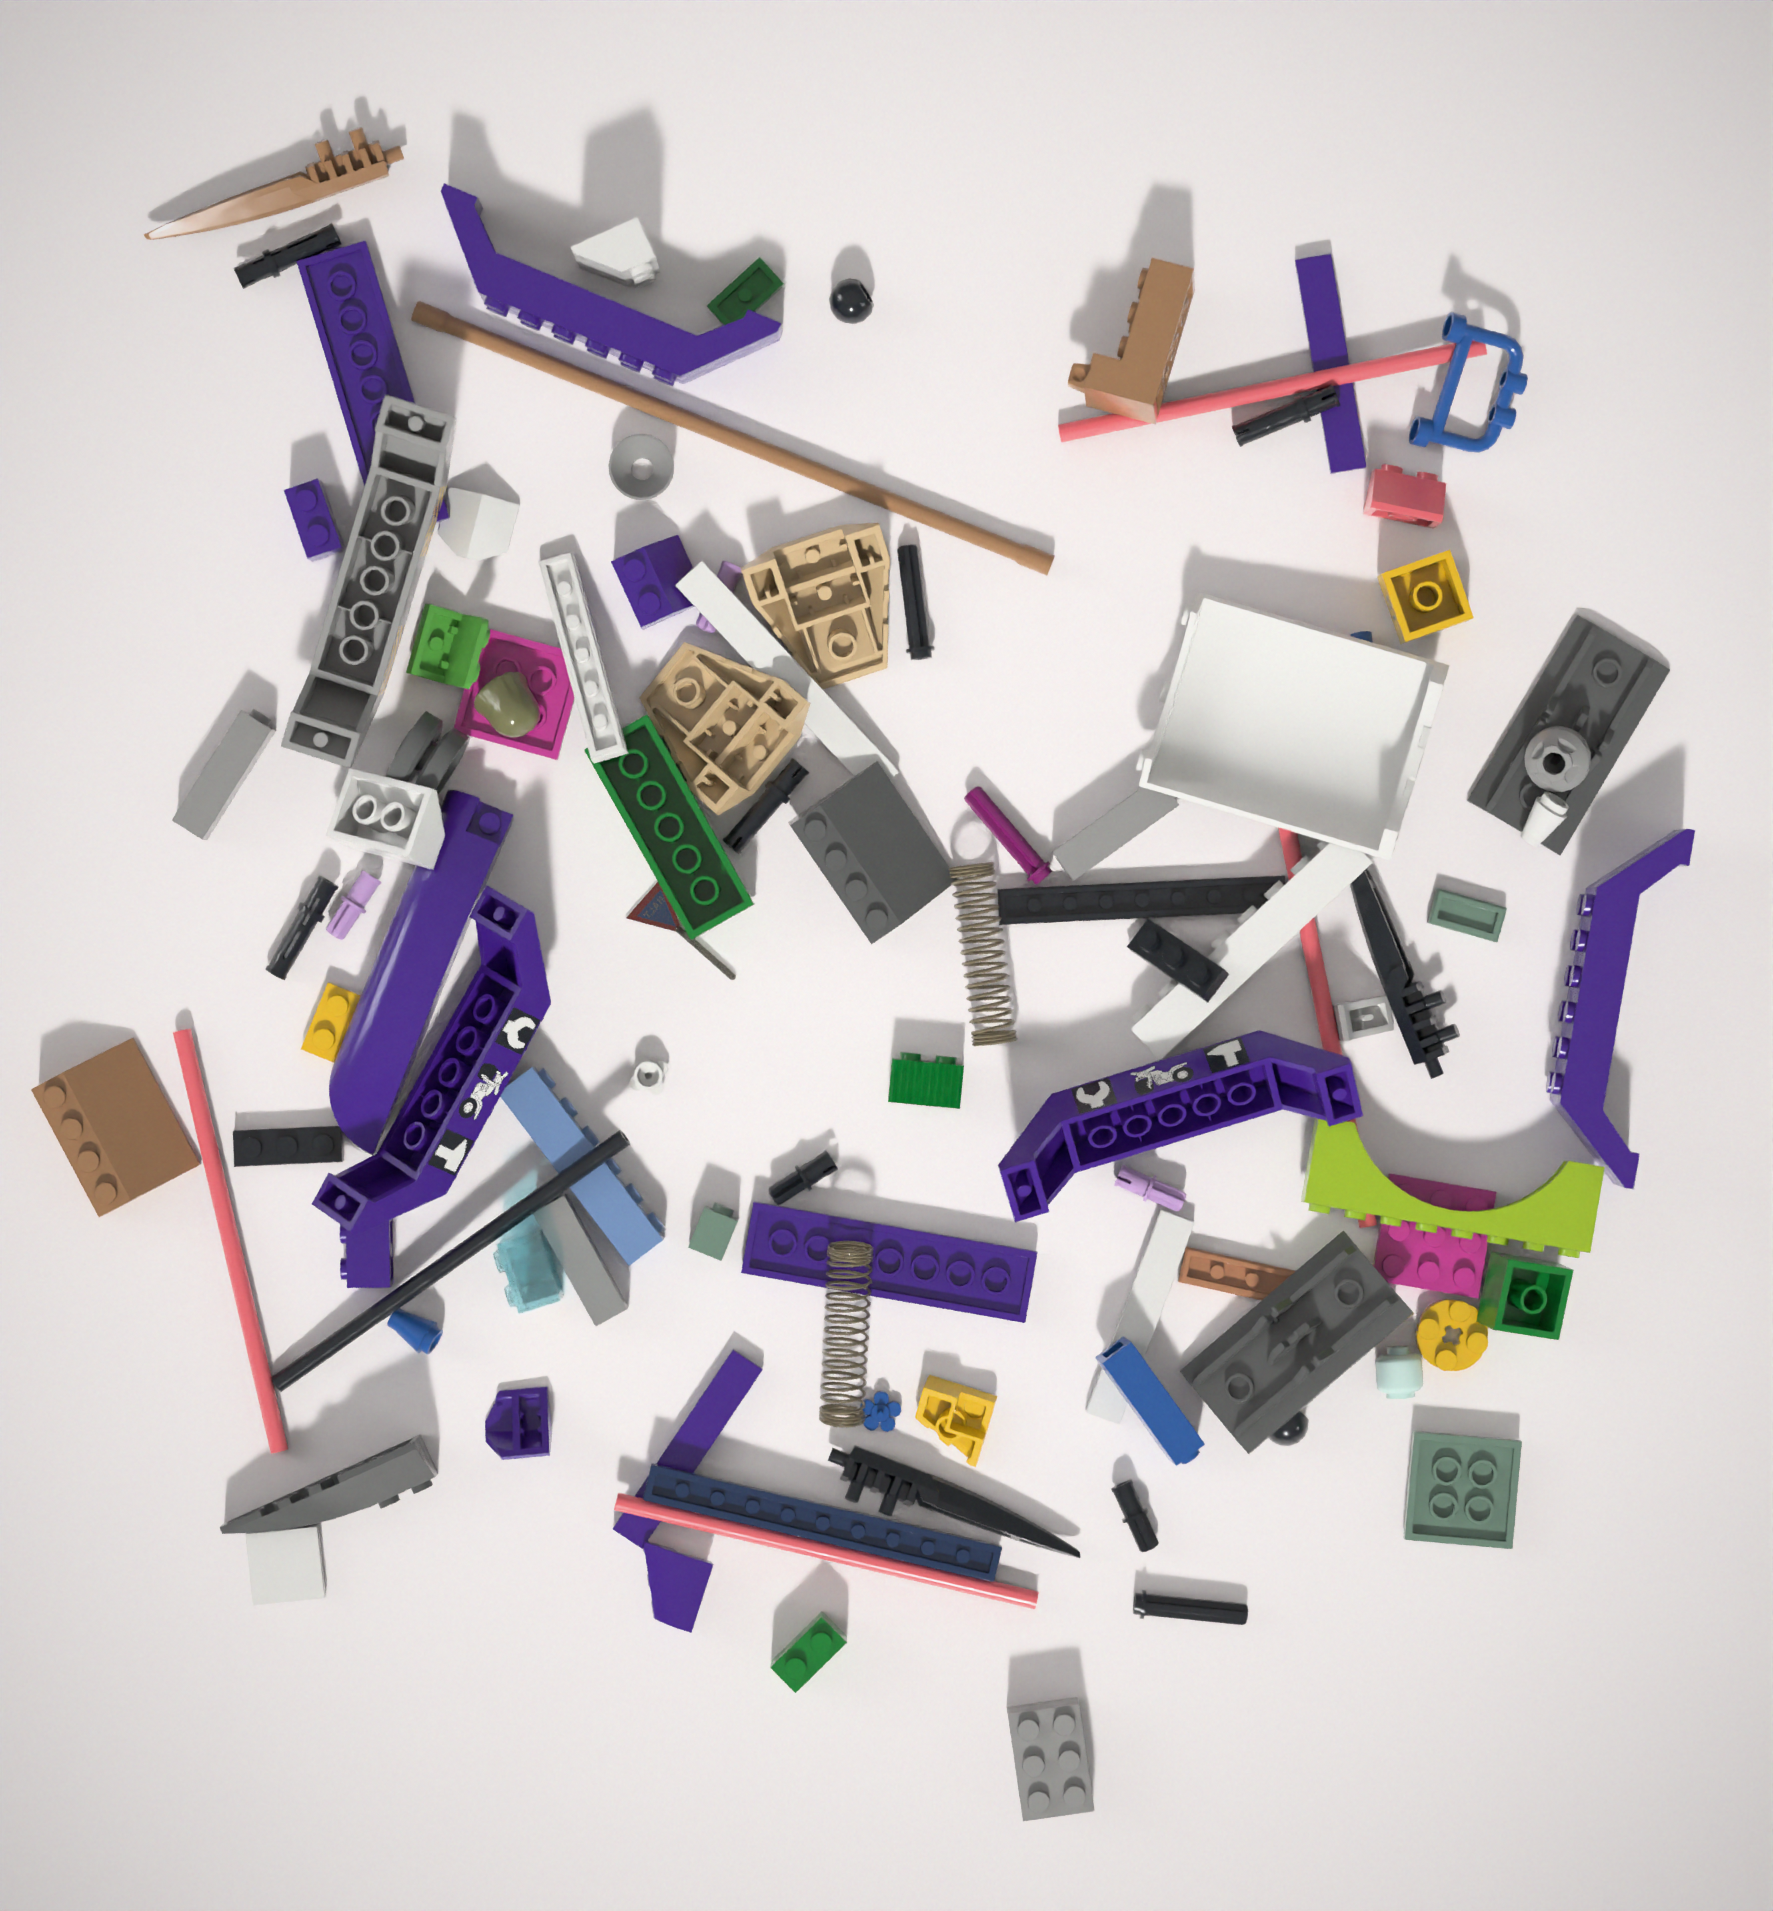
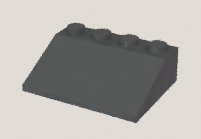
(873, 852)

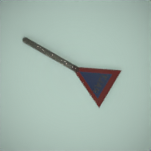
(657, 911)

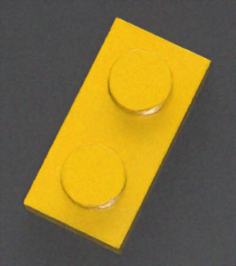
(330, 1022)

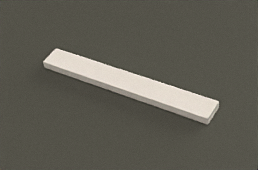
(768, 656)

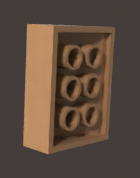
(115, 1127)

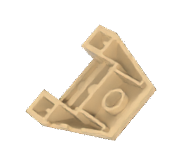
(827, 600)
(723, 723)

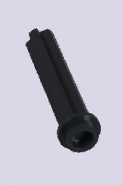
(914, 603)
(1189, 1609)

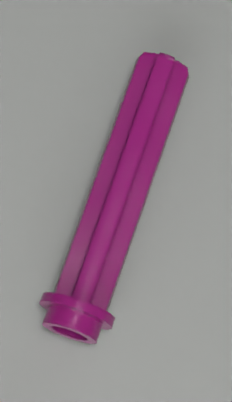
(1008, 835)

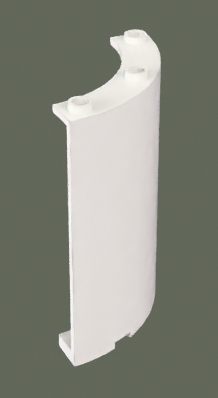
(1293, 725)

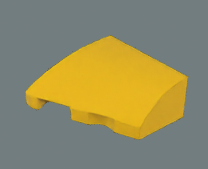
(956, 1414)

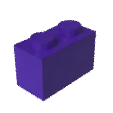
(314, 520)
(368, 1257)

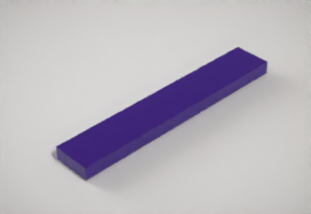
(1329, 351)
(697, 1433)

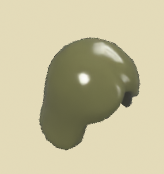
(508, 705)

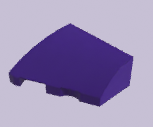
(675, 1584)

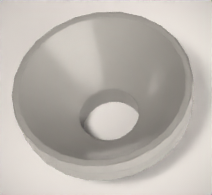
(641, 447)
(1567, 744)

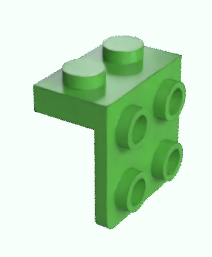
(448, 647)

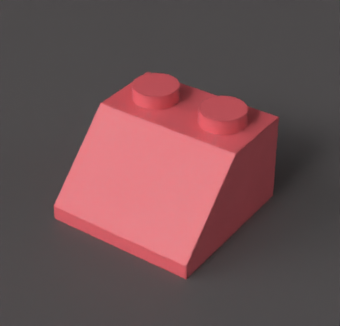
(1405, 497)

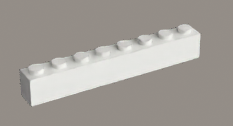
(1253, 943)

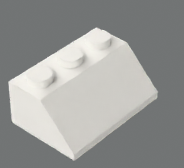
(619, 255)
(388, 819)

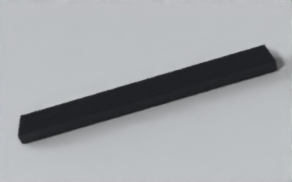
(1133, 900)

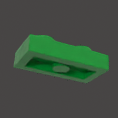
(746, 292)

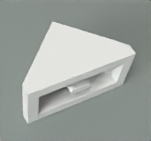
(1363, 1018)

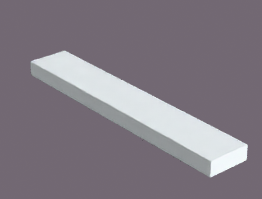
(583, 657)
(1144, 1305)

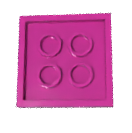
(547, 681)
(1429, 1258)

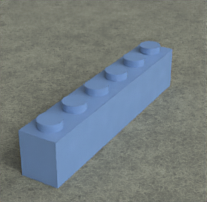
(563, 1142)

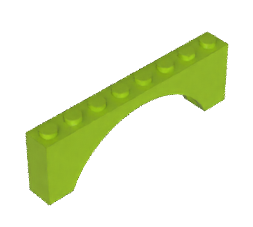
(1553, 1215)

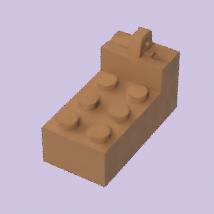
(1139, 379)

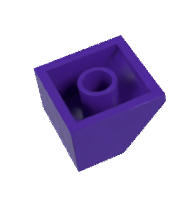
(650, 580)

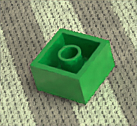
(1524, 1295)

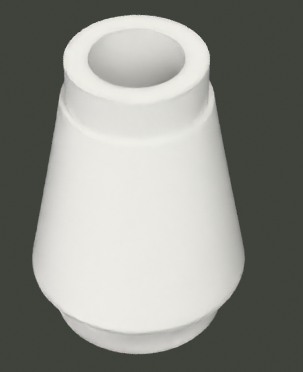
(1544, 818)

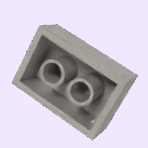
(1050, 1759)

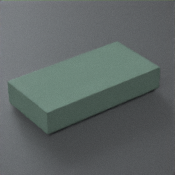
(1466, 915)

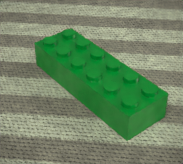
(672, 831)

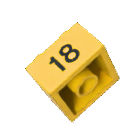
(1425, 597)

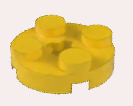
(1430, 1330)

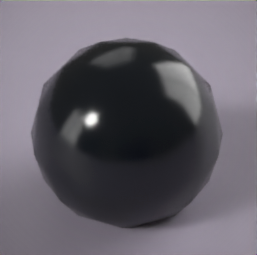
(850, 301)
(1292, 1431)

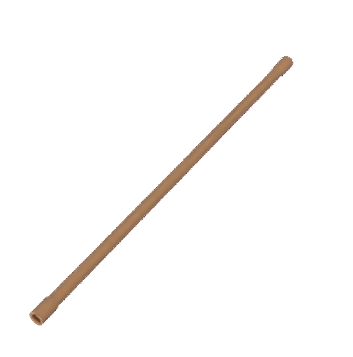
(444, 322)

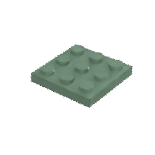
(1462, 1489)

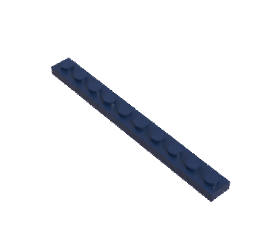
(822, 1522)

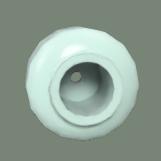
(1399, 1373)

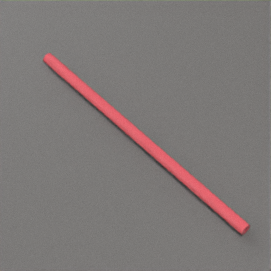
(1272, 389)
(1316, 973)
(230, 1240)
(825, 1551)

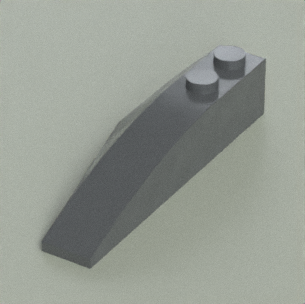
(346, 1491)

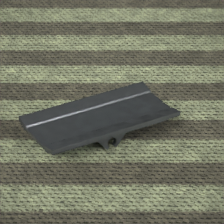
(1591, 687)
(1296, 1342)

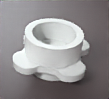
(642, 1066)

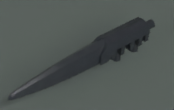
(1396, 975)
(936, 1494)

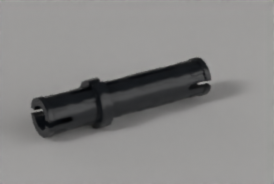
(282, 258)
(1301, 409)
(766, 805)
(324, 890)

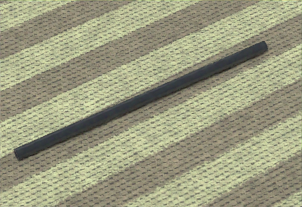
(451, 1260)

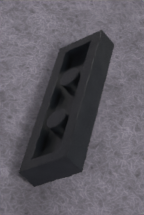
(1178, 960)
(288, 1146)

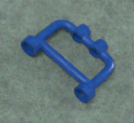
(1500, 414)

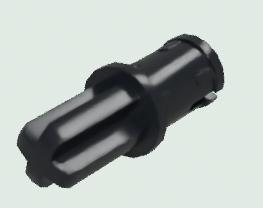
(802, 1178)
(1135, 1516)

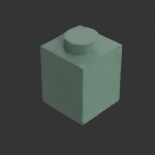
(714, 1231)

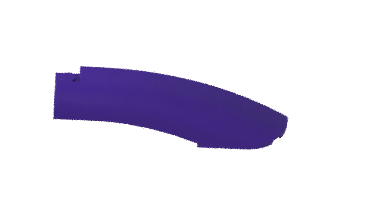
(413, 969)

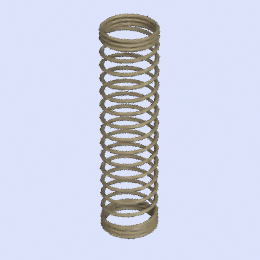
(983, 1036)
(855, 1253)

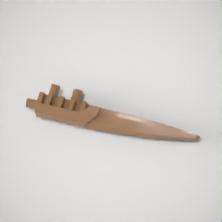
(323, 179)

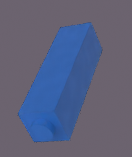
(1150, 1401)

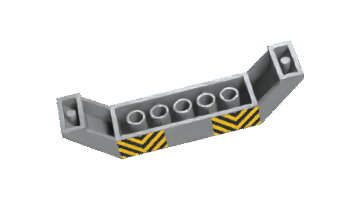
(374, 583)

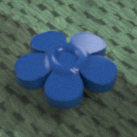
(881, 1412)

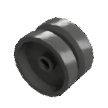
(422, 754)

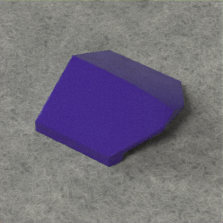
(520, 1424)

